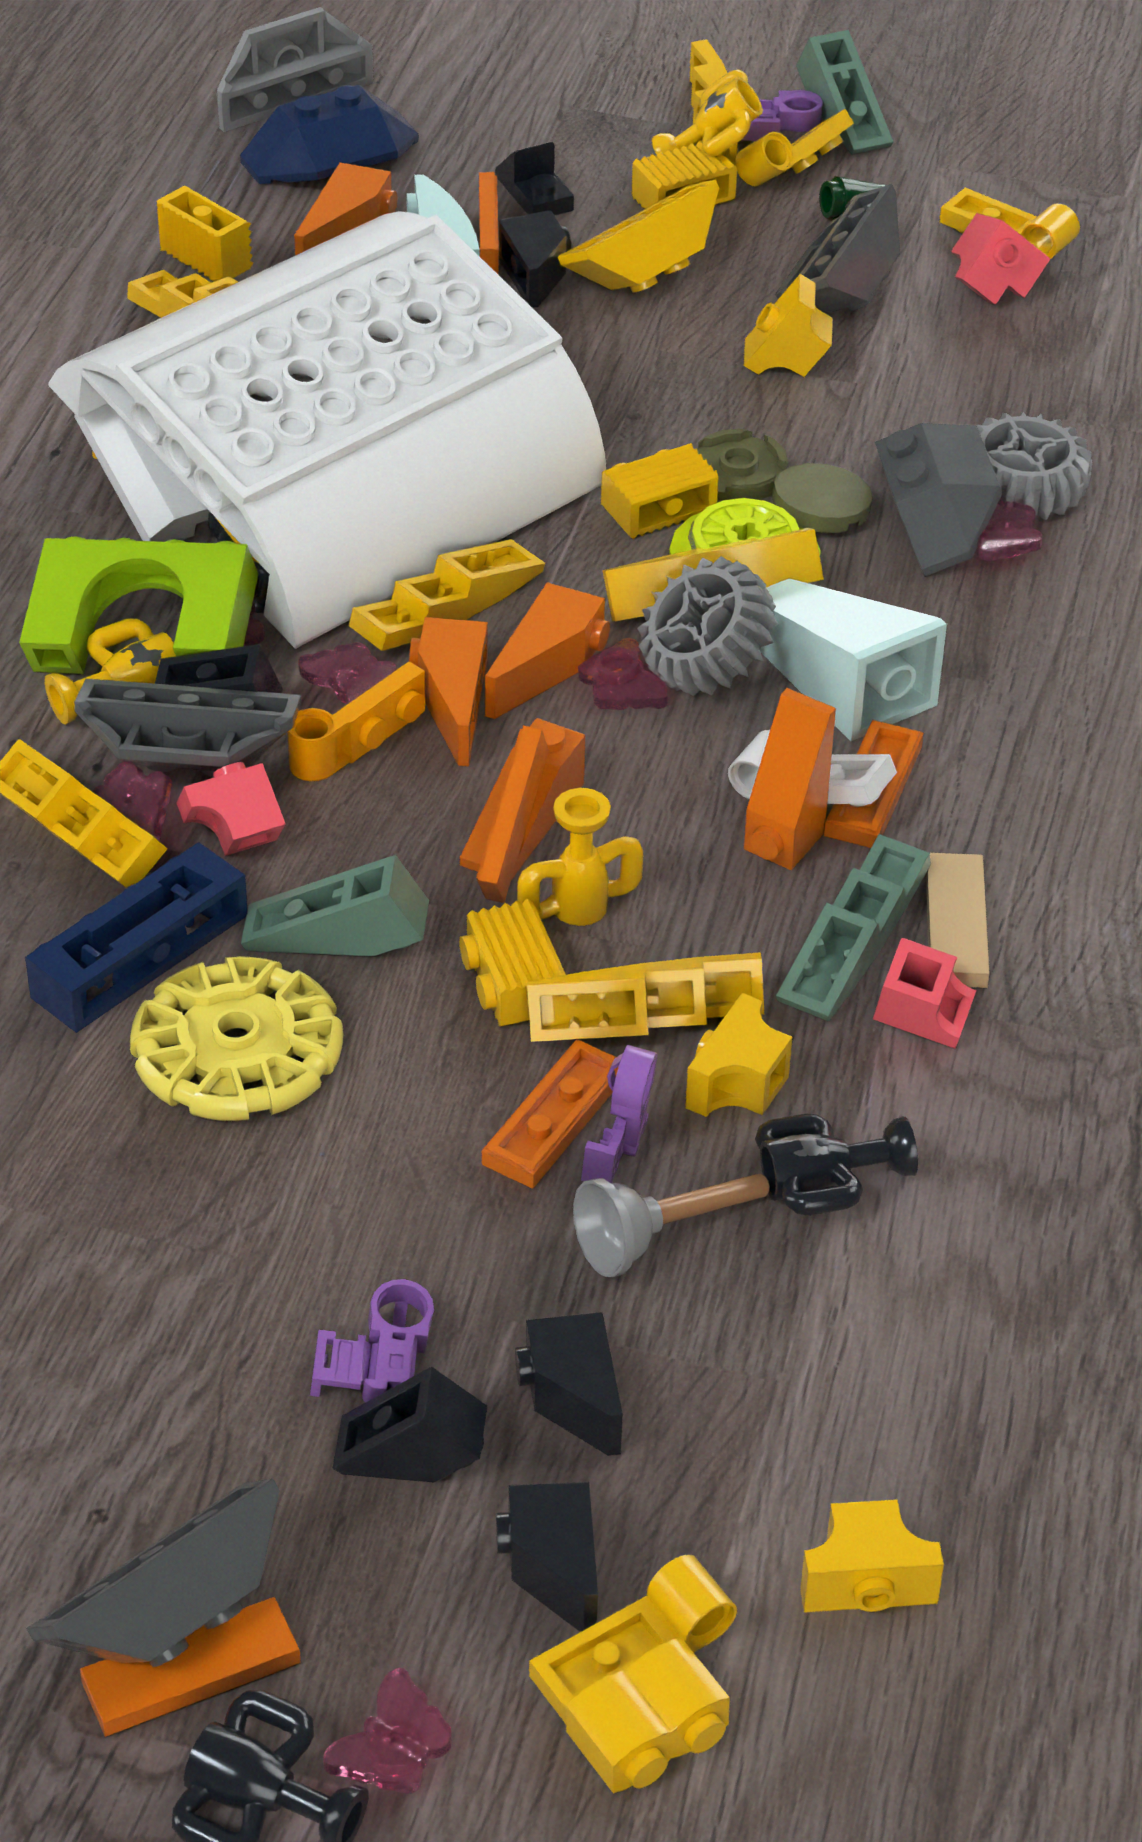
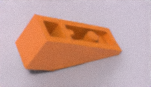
(347, 201)
(546, 647)
(455, 671)
(562, 772)
(792, 781)

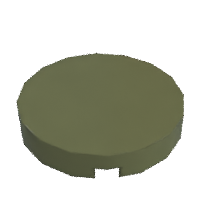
(743, 463)
(823, 497)

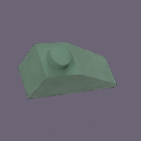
(836, 74)
(343, 914)

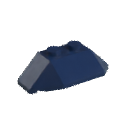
(318, 132)

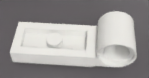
(853, 777)

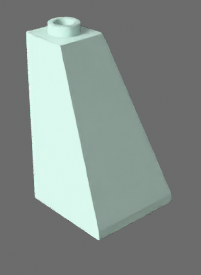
(856, 654)

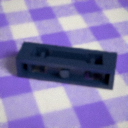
(136, 936)

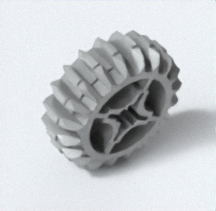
(1037, 462)
(707, 626)

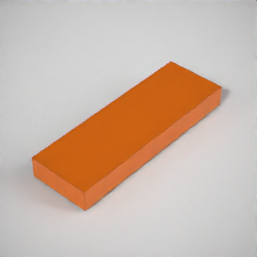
(488, 219)
(512, 814)
(865, 823)
(551, 1115)
(216, 1661)

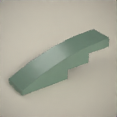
(854, 928)

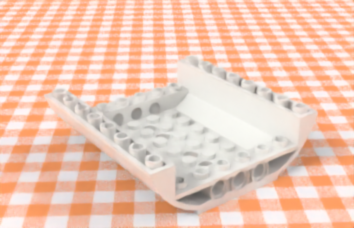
(390, 446)

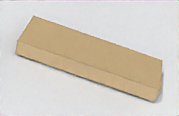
(959, 914)

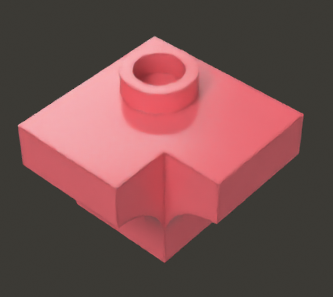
(997, 259)
(235, 807)
(924, 994)

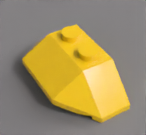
(648, 242)

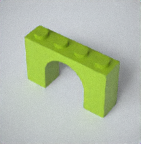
(84, 576)

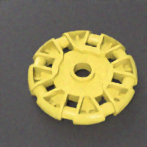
(232, 998)

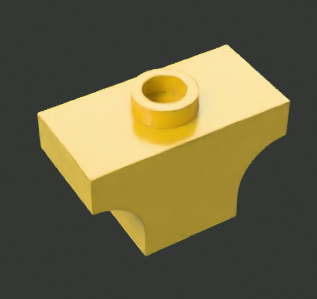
(789, 332)
(739, 1062)
(870, 1562)

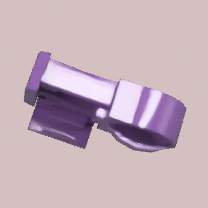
(789, 111)
(630, 1104)
(387, 1355)

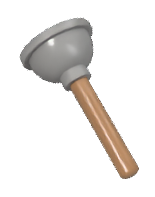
(618, 1224)

